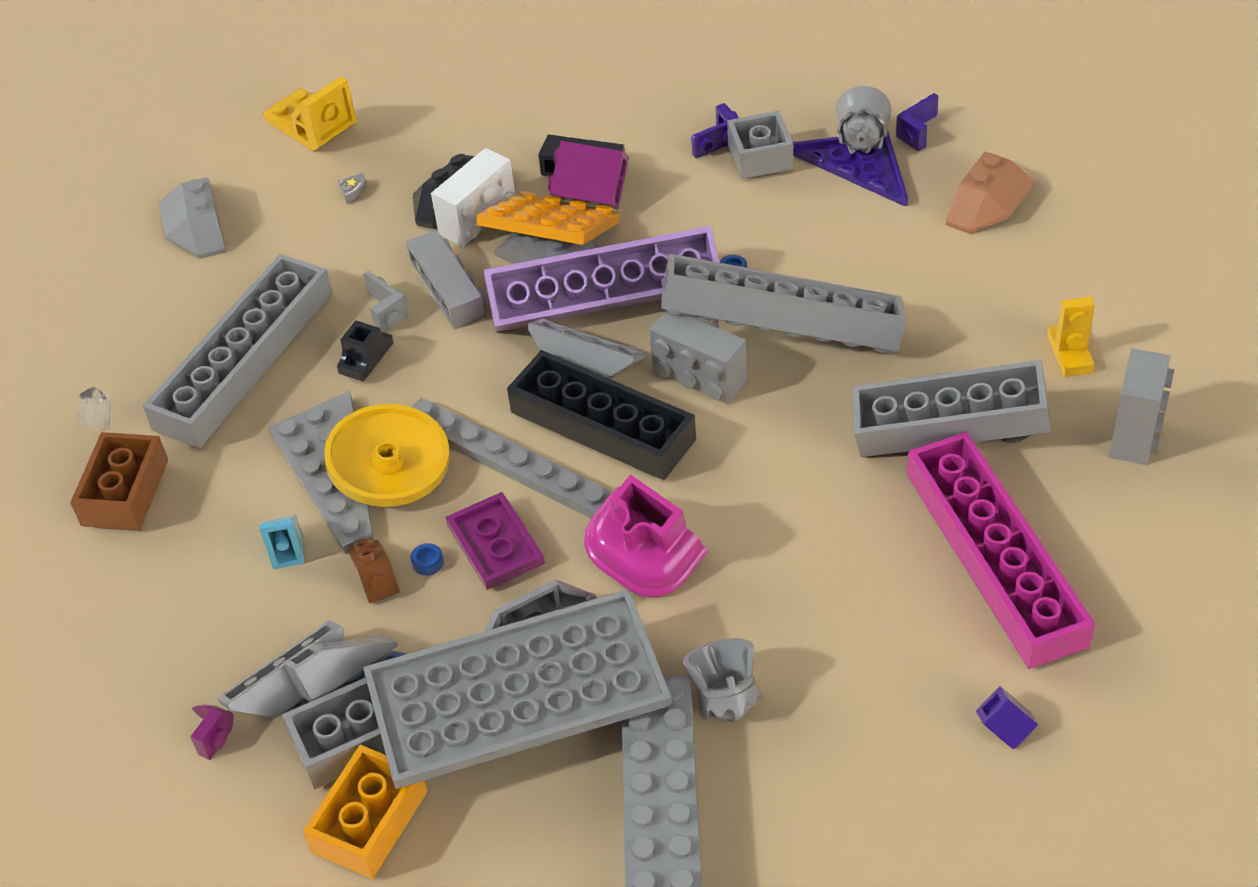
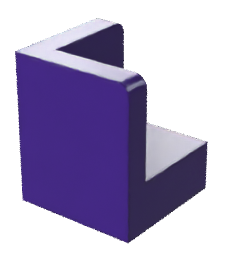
(1006, 717)

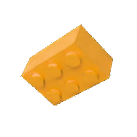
(362, 814)

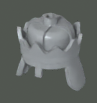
(862, 118)
(724, 678)

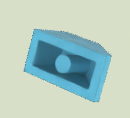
(283, 541)

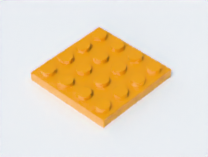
(550, 218)

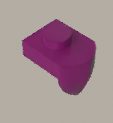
(213, 729)

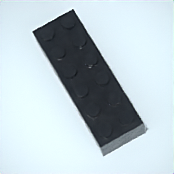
(602, 414)

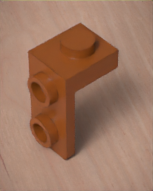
(374, 570)

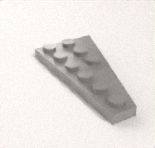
(303, 446)

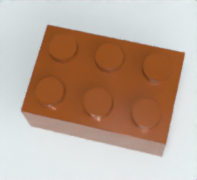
(119, 481)

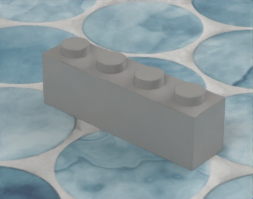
(446, 279)

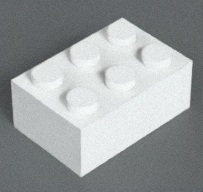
(469, 192)

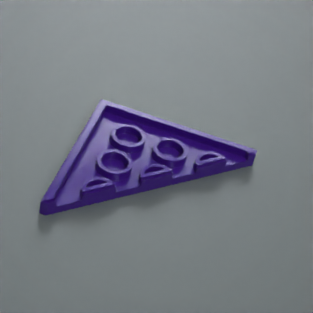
(874, 171)

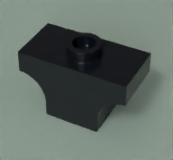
(362, 350)

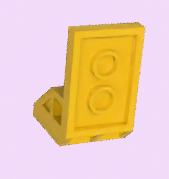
(316, 116)

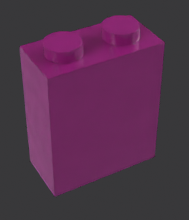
(588, 174)

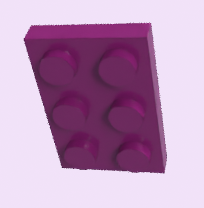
(495, 540)

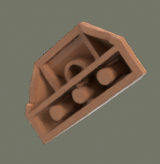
(988, 193)

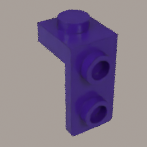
(910, 122)
(716, 136)

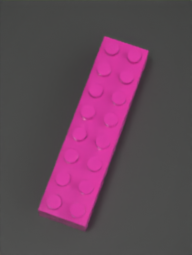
(1000, 551)

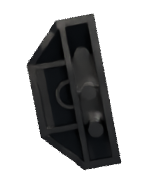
(422, 198)

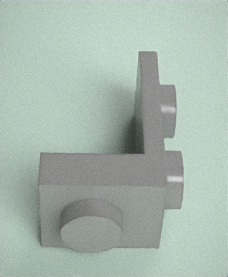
(392, 302)

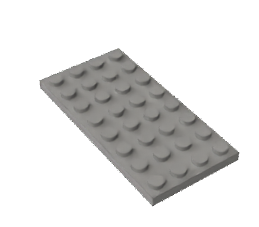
(514, 688)

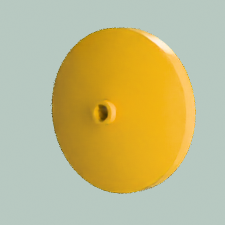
(386, 455)

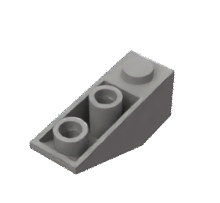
(327, 665)

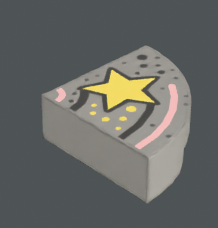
(352, 186)

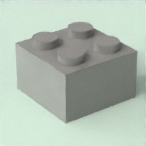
(760, 144)

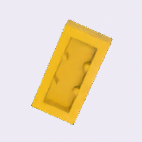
(1072, 336)

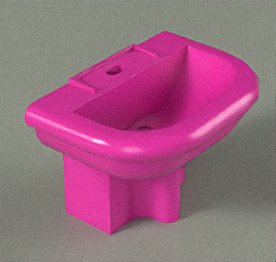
(642, 541)

